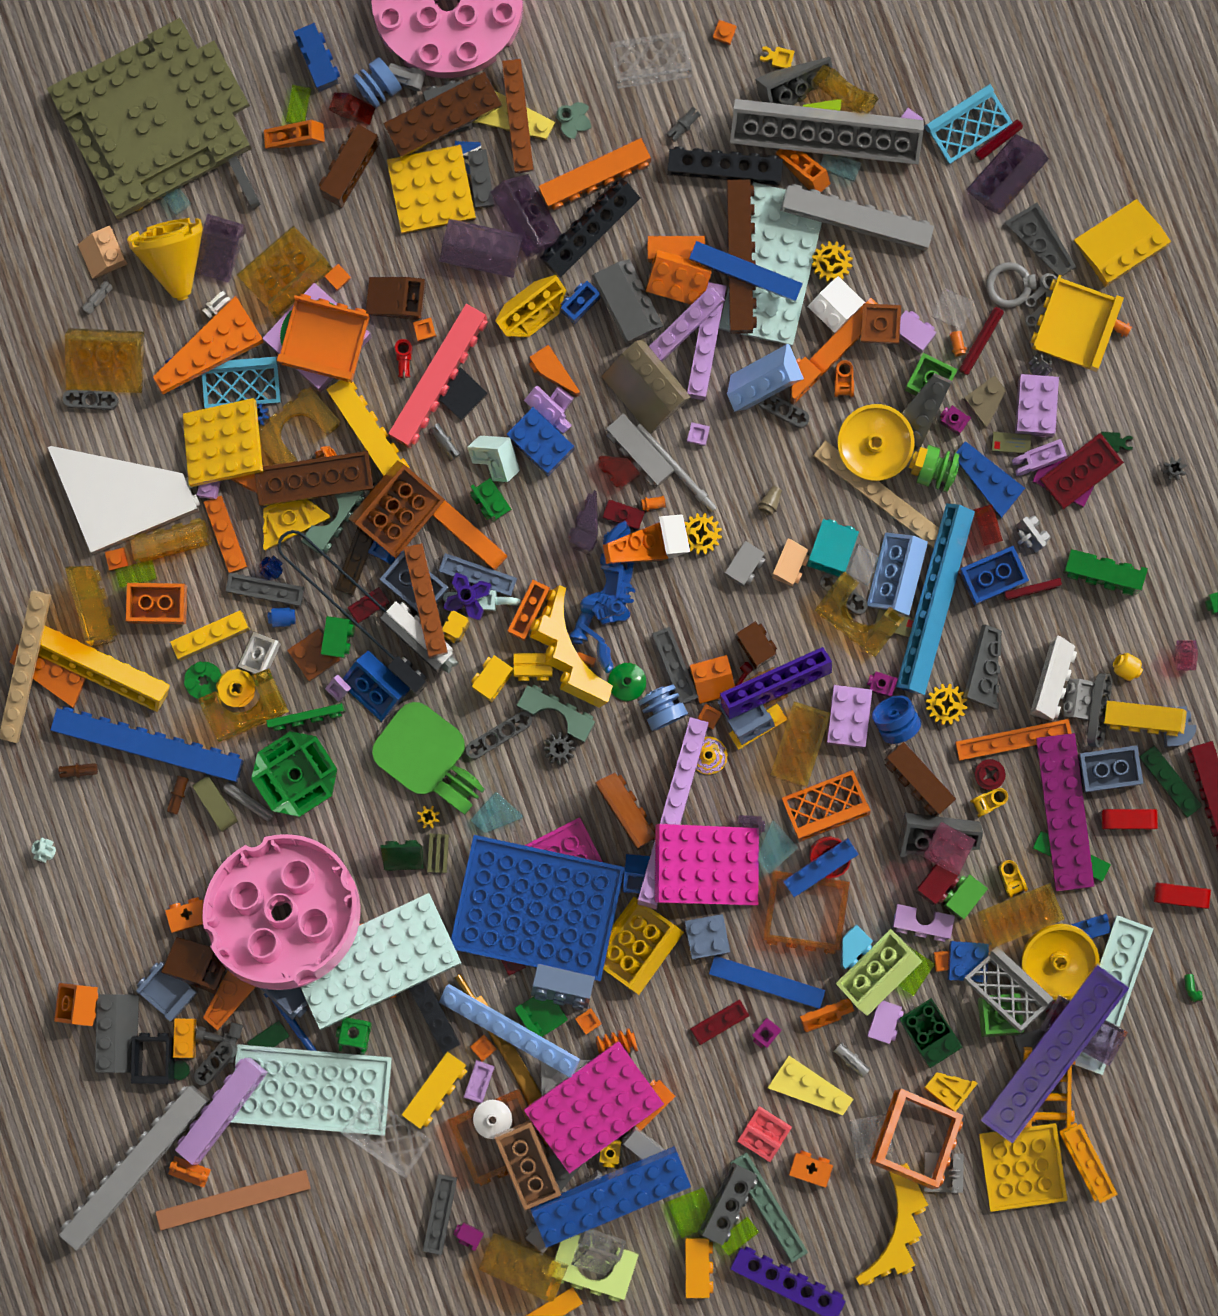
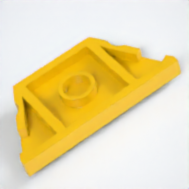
(287, 517)

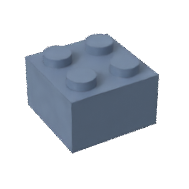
(707, 936)

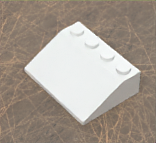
(1052, 679)

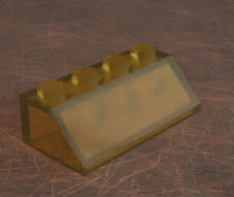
(171, 541)

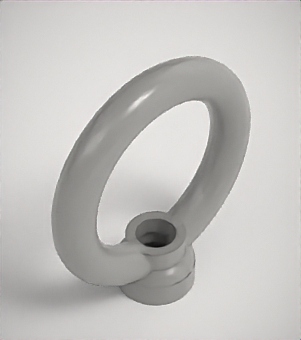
(1028, 280)

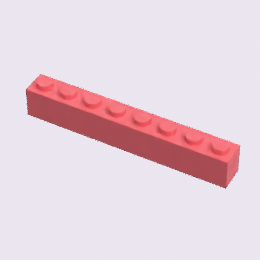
(436, 377)

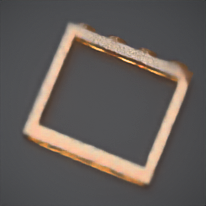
(793, 942)
(501, 1171)

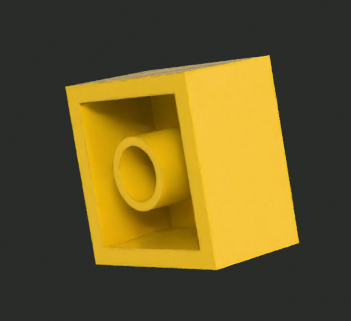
(492, 678)

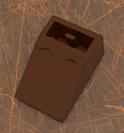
(396, 297)
(194, 965)

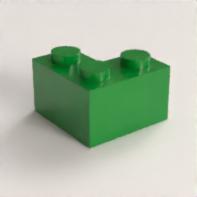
(336, 637)

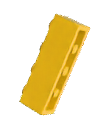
(210, 635)
(1145, 718)
(434, 1089)

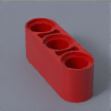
(1129, 819)
(1182, 895)

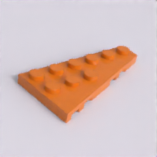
(219, 341)

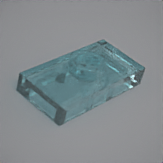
(841, 166)
(177, 201)

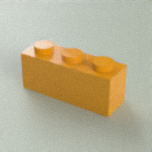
(698, 1267)

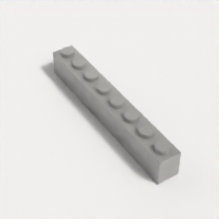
(856, 217)

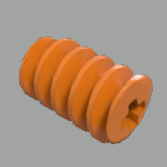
(626, 1041)

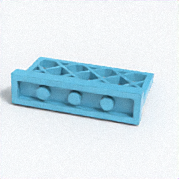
(960, 109)
(243, 365)

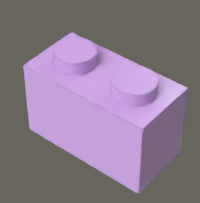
(915, 332)
(884, 1022)

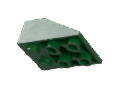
(402, 856)
(930, 1033)

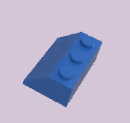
(375, 685)

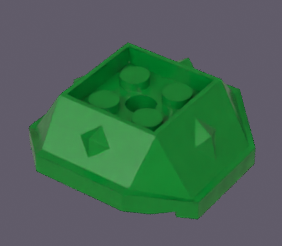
(277, 762)

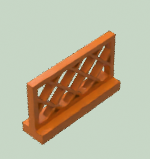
(828, 822)

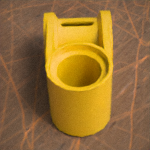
(988, 801)
(1012, 879)

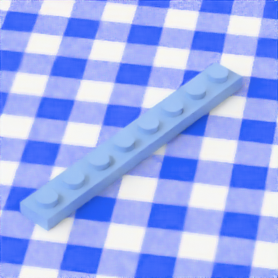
(509, 1030)

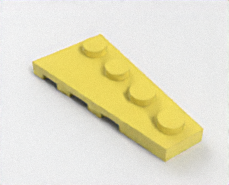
(539, 126)
(807, 1086)

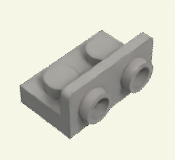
(1079, 699)

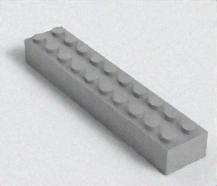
(827, 131)
(134, 1168)

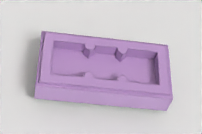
(479, 1081)

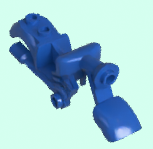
(609, 603)

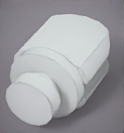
(210, 310)

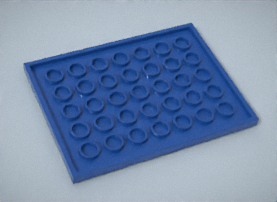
(536, 907)

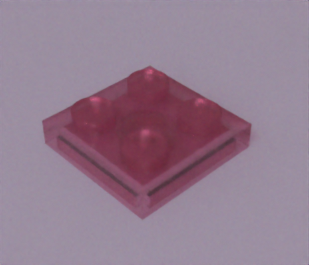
(949, 848)

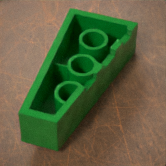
(1105, 572)

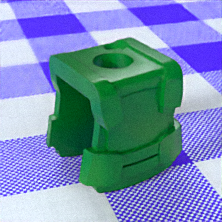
(360, 1041)

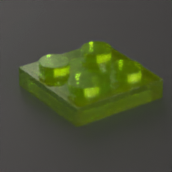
(689, 1211)

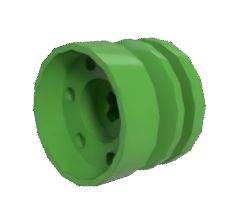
(938, 468)
(459, 789)

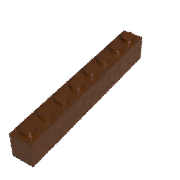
(741, 245)

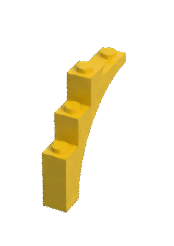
(576, 676)
(895, 1255)

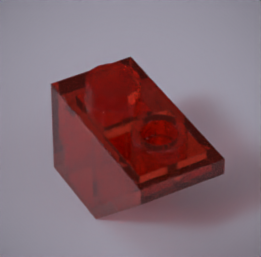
(351, 108)
(620, 470)
(988, 525)

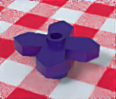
(477, 591)

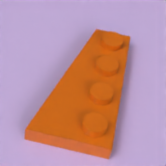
(637, 547)
(56, 679)
(227, 999)

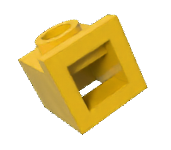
(611, 1161)

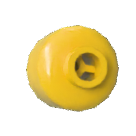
(1127, 666)

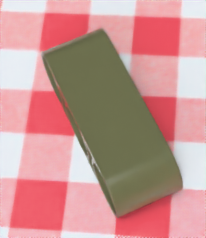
(215, 803)

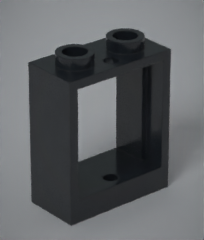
(137, 1059)

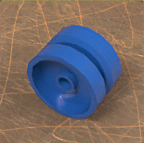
(896, 719)

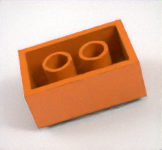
(677, 278)
(156, 603)

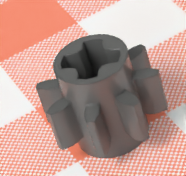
(1040, 365)
(1179, 469)

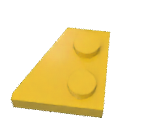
(950, 1090)

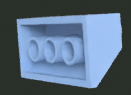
(763, 378)
(897, 572)

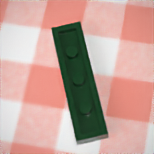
(1170, 781)

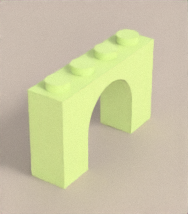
(614, 1284)

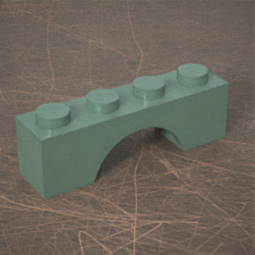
(323, 535)
(535, 701)

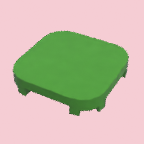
(418, 748)

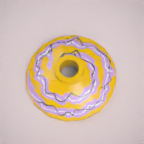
(718, 759)

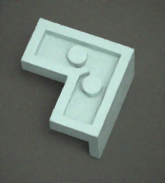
(497, 454)

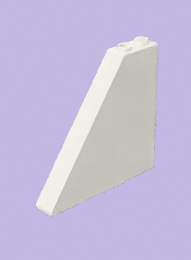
(120, 497)

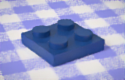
(965, 958)

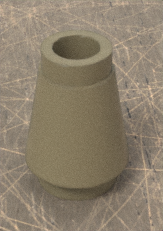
(770, 502)

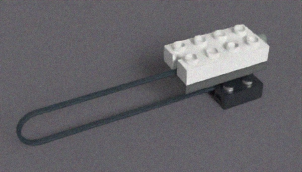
(400, 622)

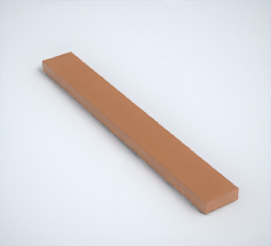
(233, 1200)

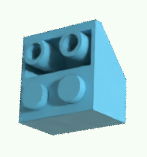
(852, 945)

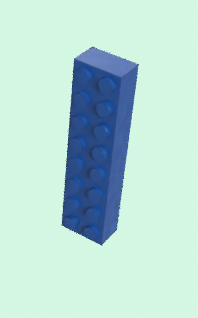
(610, 1196)

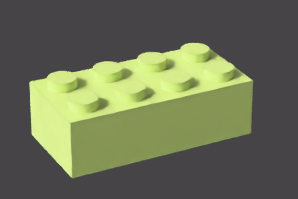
(878, 972)

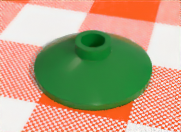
(634, 689)

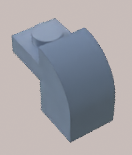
(1189, 732)

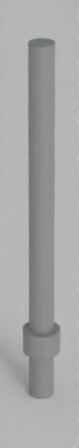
(700, 494)

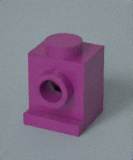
(955, 426)
(888, 689)
(773, 1031)
(468, 1235)

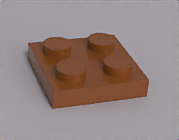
(881, 323)
(309, 658)

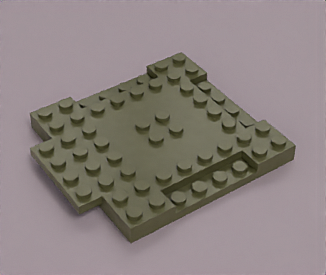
(153, 116)

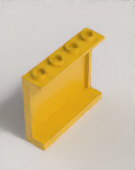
(1076, 324)

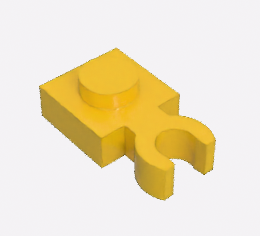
(781, 57)

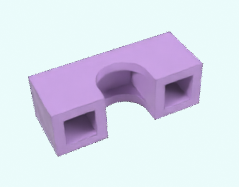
(906, 921)

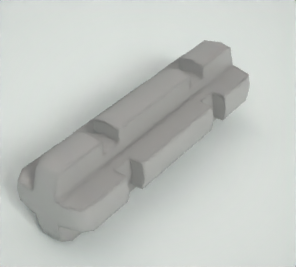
(97, 297)

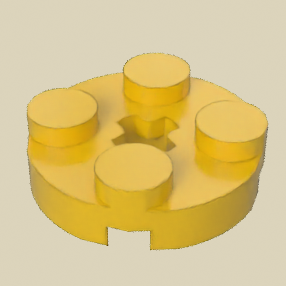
(235, 699)

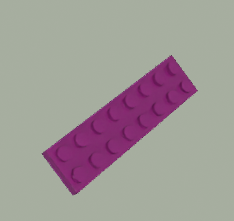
(1065, 812)

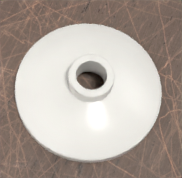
(485, 1111)

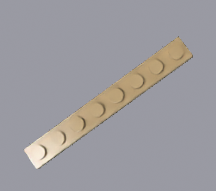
(880, 496)
(24, 666)

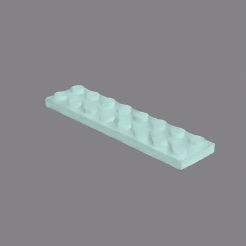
(1123, 960)

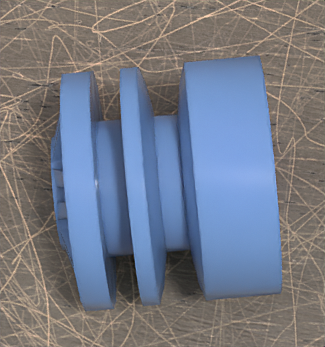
(377, 82)
(663, 708)

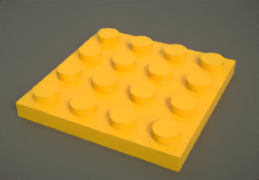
(431, 189)
(222, 442)
(1023, 1171)

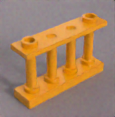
(1068, 1116)
(1088, 1163)

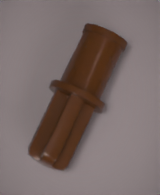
(78, 770)
(177, 795)

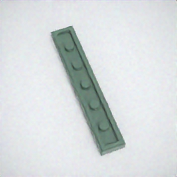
(773, 1213)

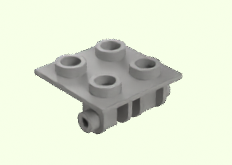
(953, 1173)

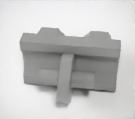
(1030, 535)

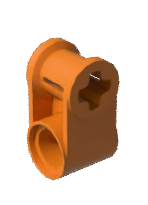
(844, 382)

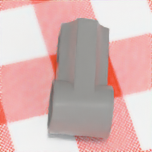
(410, 77)

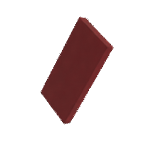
(1081, 471)

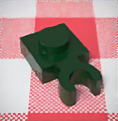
(1115, 441)

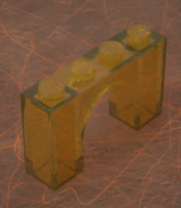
(307, 405)
(834, 609)
(228, 723)

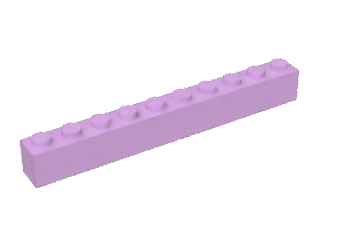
(676, 797)

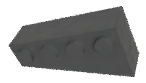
(919, 830)

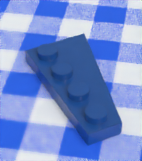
(988, 478)

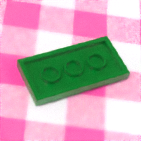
(298, 719)

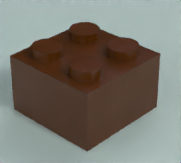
(756, 645)

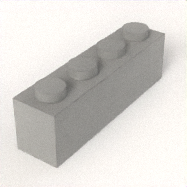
(639, 450)

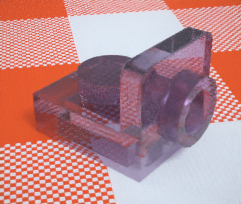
(749, 821)

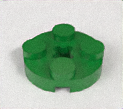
(199, 670)

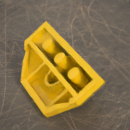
(532, 307)

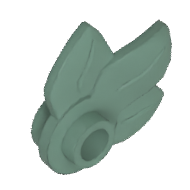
(576, 121)

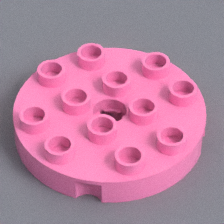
(447, 41)
(267, 876)

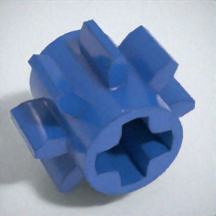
(261, 419)

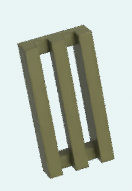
(430, 853)

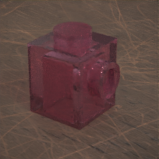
(1186, 655)

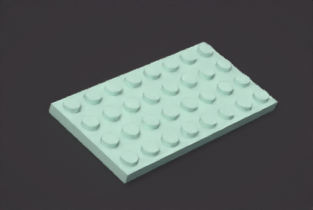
(785, 247)
(383, 961)
(315, 1089)

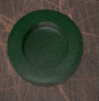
(182, 1070)

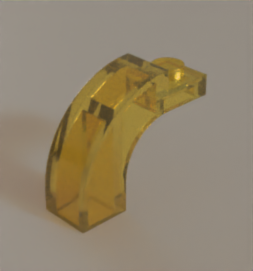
(838, 88)

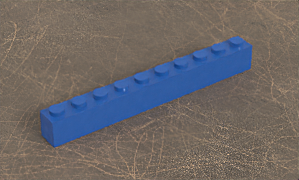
(147, 745)

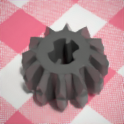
(553, 750)

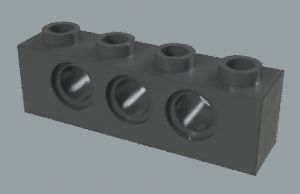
(718, 1210)

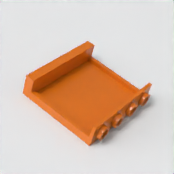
(324, 338)

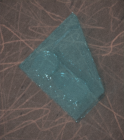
(495, 814)
(775, 848)

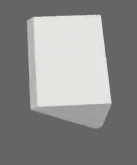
(674, 535)
(259, 653)

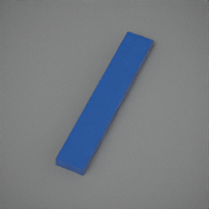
(745, 271)
(767, 982)

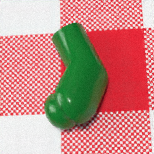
(1190, 988)

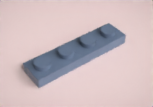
(500, 582)

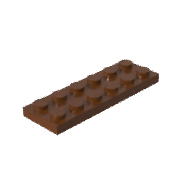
(442, 114)
(314, 478)

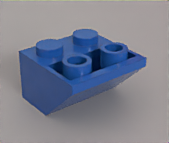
(634, 873)

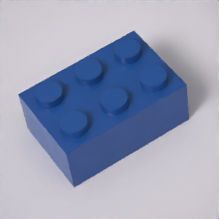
(540, 441)
(993, 575)

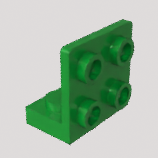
(491, 500)
(541, 1016)

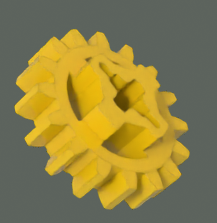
(824, 260)
(710, 534)
(954, 705)

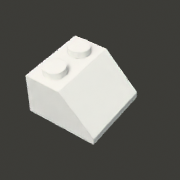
(836, 304)

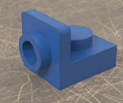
(379, 552)

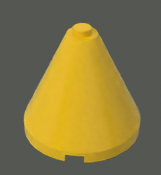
(170, 253)

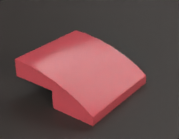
(764, 1134)

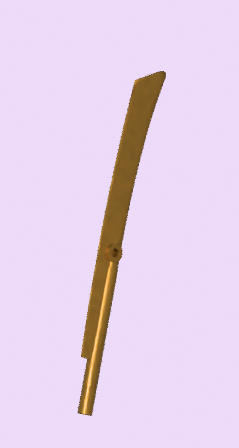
(510, 1056)

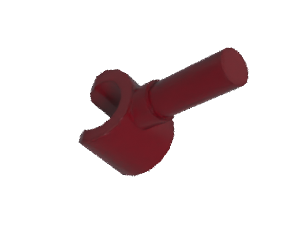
(747, 669)

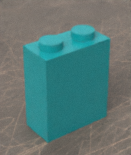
(833, 547)

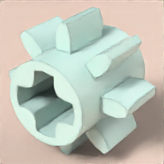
(43, 850)

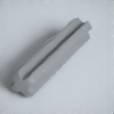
(248, 801)

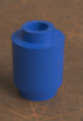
(282, 617)

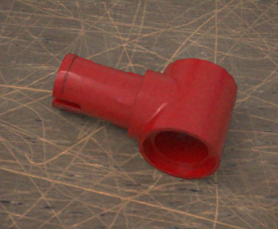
(403, 358)

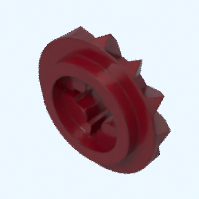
(990, 765)

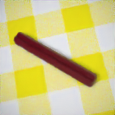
(981, 341)

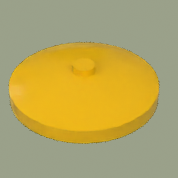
(876, 442)
(1059, 959)

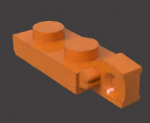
(826, 1015)

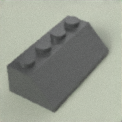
(627, 301)
(114, 1032)

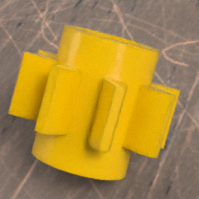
(426, 811)

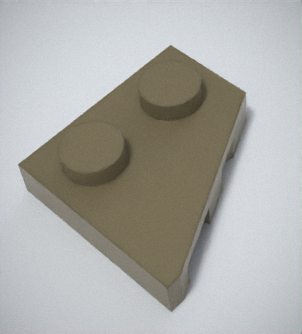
(986, 399)

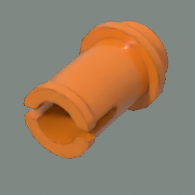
(1122, 328)
(957, 343)
(653, 503)

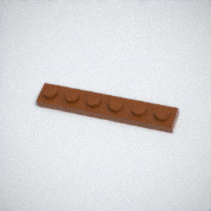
(517, 116)
(425, 600)

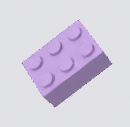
(1036, 405)
(849, 716)

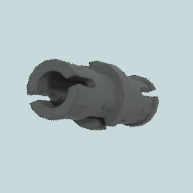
(683, 124)
(444, 442)

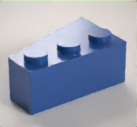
(317, 57)

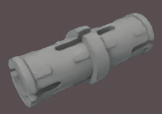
(851, 1060)

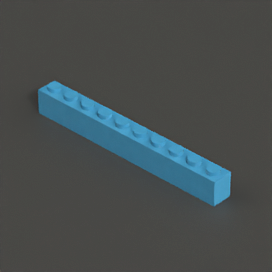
(935, 598)

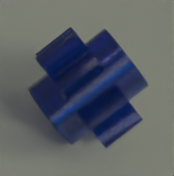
(271, 567)

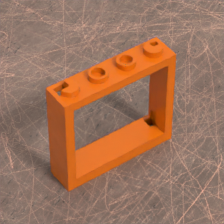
(888, 1129)

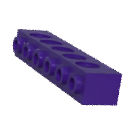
(776, 683)
(747, 1254)

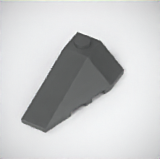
(791, 83)

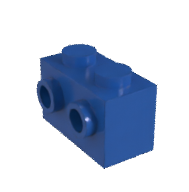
(580, 302)

